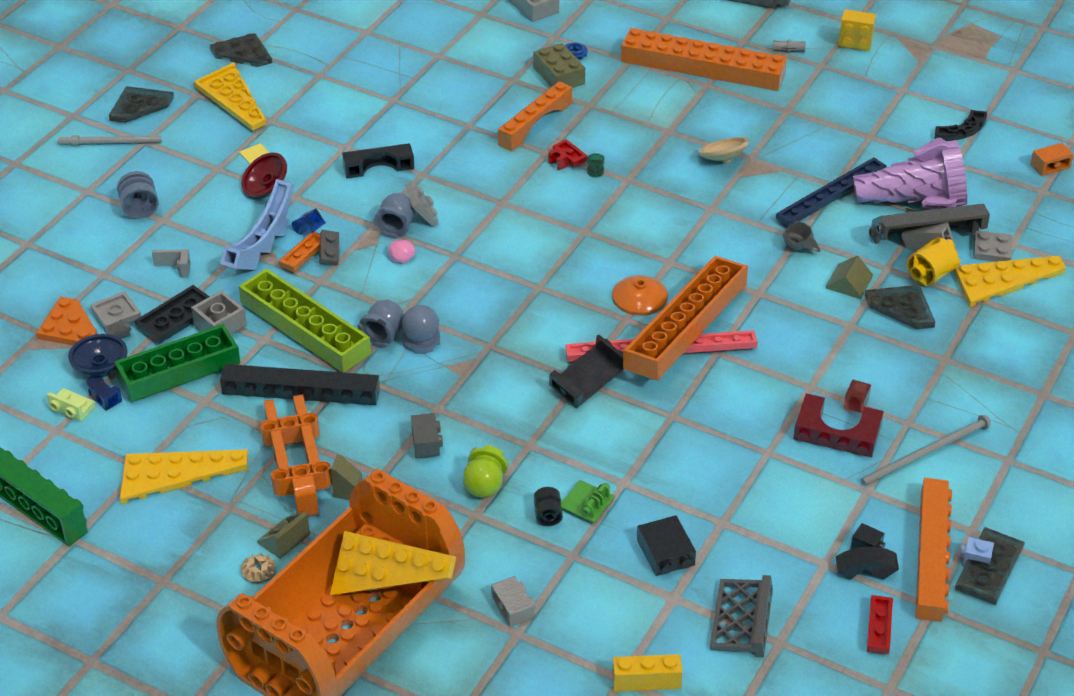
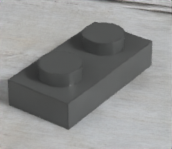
(329, 247)

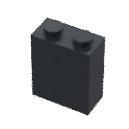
(666, 545)

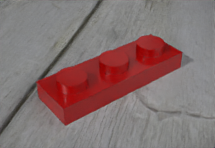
(880, 624)

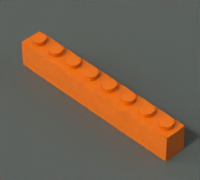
(933, 550)

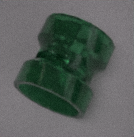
(595, 165)

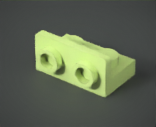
(70, 404)

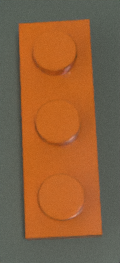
(301, 252)

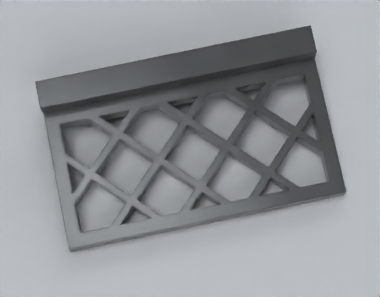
(760, 611)

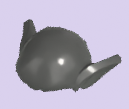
(800, 237)

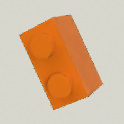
(1051, 159)

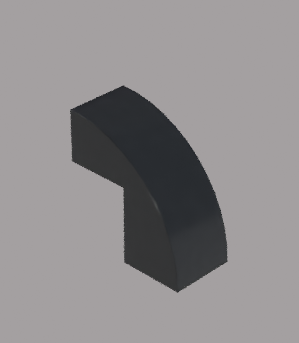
(876, 560)

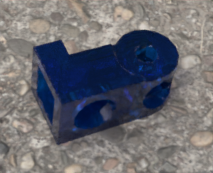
(310, 220)
(103, 394)

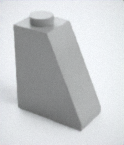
(918, 236)

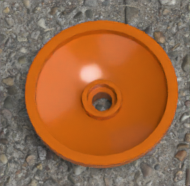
(639, 295)

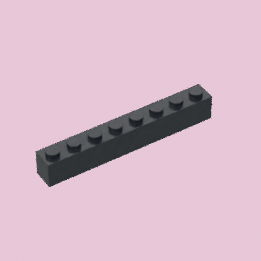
(287, 382)

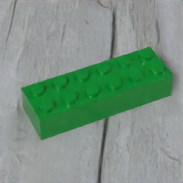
(177, 362)
(41, 500)

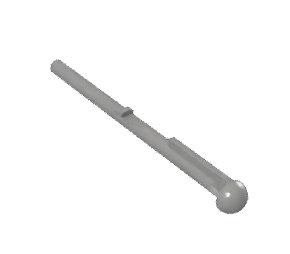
(983, 422)

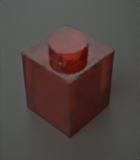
(857, 396)

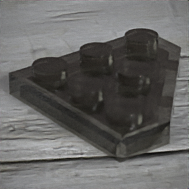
(242, 49)
(138, 102)
(903, 304)

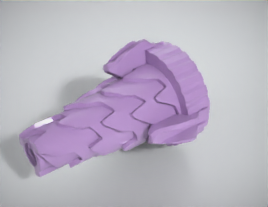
(931, 176)

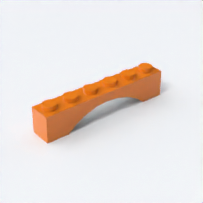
(515, 130)

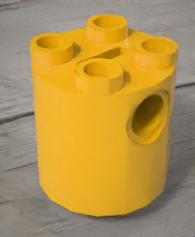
(933, 261)

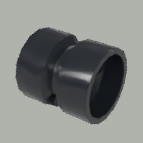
(548, 506)

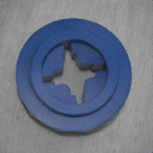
(580, 49)

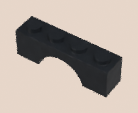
(396, 156)

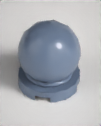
(394, 215)
(382, 322)
(420, 329)

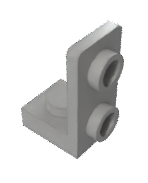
(177, 258)

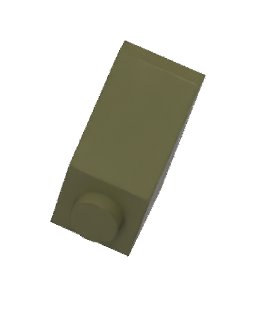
(344, 477)

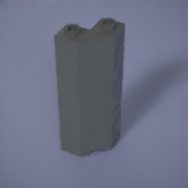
(974, 216)

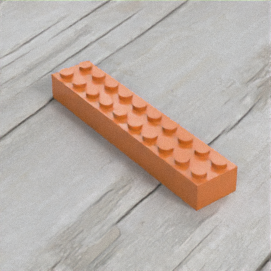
(704, 59)
(685, 318)

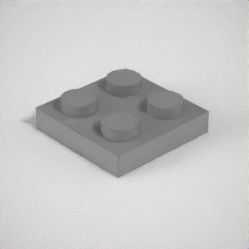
(422, 203)
(992, 246)
(114, 308)

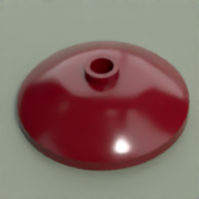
(262, 173)

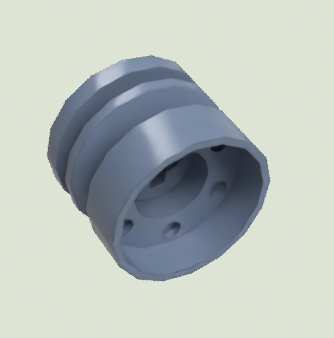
(137, 195)

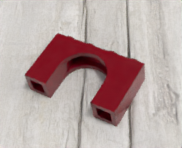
(857, 440)

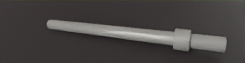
(75, 140)

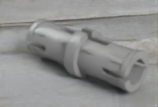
(789, 46)

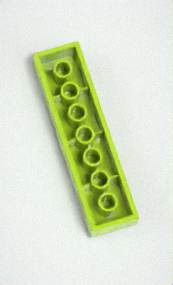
(305, 320)

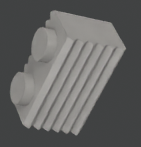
(513, 601)

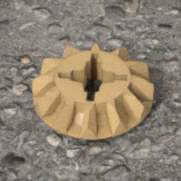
(253, 574)

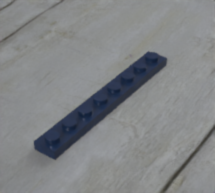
(826, 194)

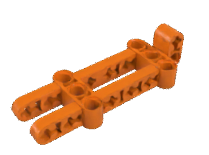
(298, 479)

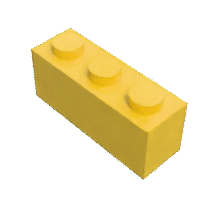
(647, 672)

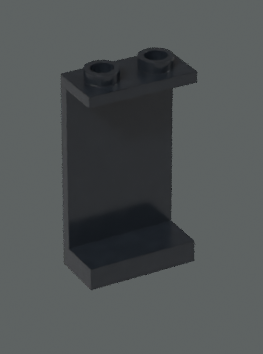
(588, 373)

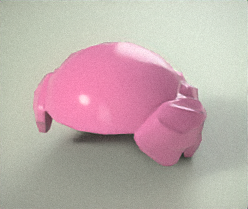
(401, 251)

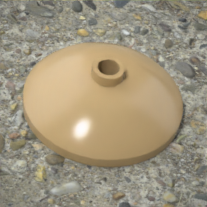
(724, 149)

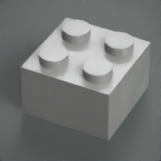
(219, 310)

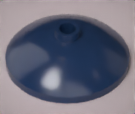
(97, 354)

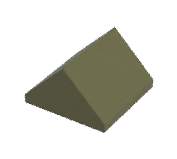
(850, 278)
(286, 534)

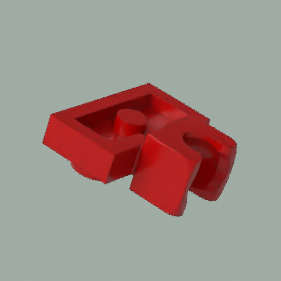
(565, 153)

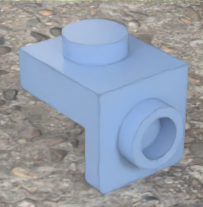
(977, 550)

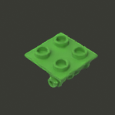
(588, 500)

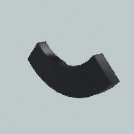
(957, 132)

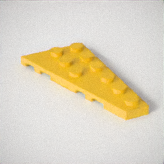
(232, 94)
(1003, 277)
(174, 470)
(381, 564)

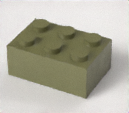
(557, 65)

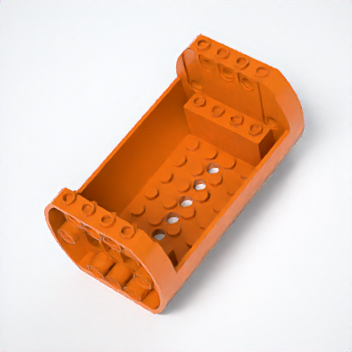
(282, 632)

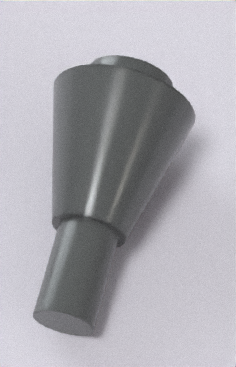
(120, 329)

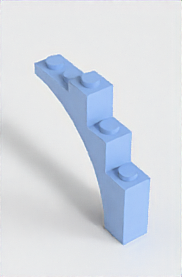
(260, 239)

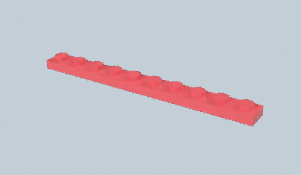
(704, 343)

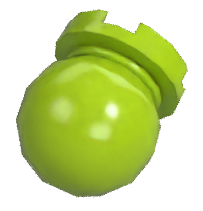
(484, 471)

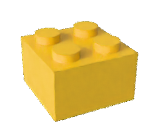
(857, 30)

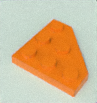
(66, 323)

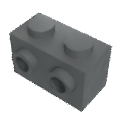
(425, 435)

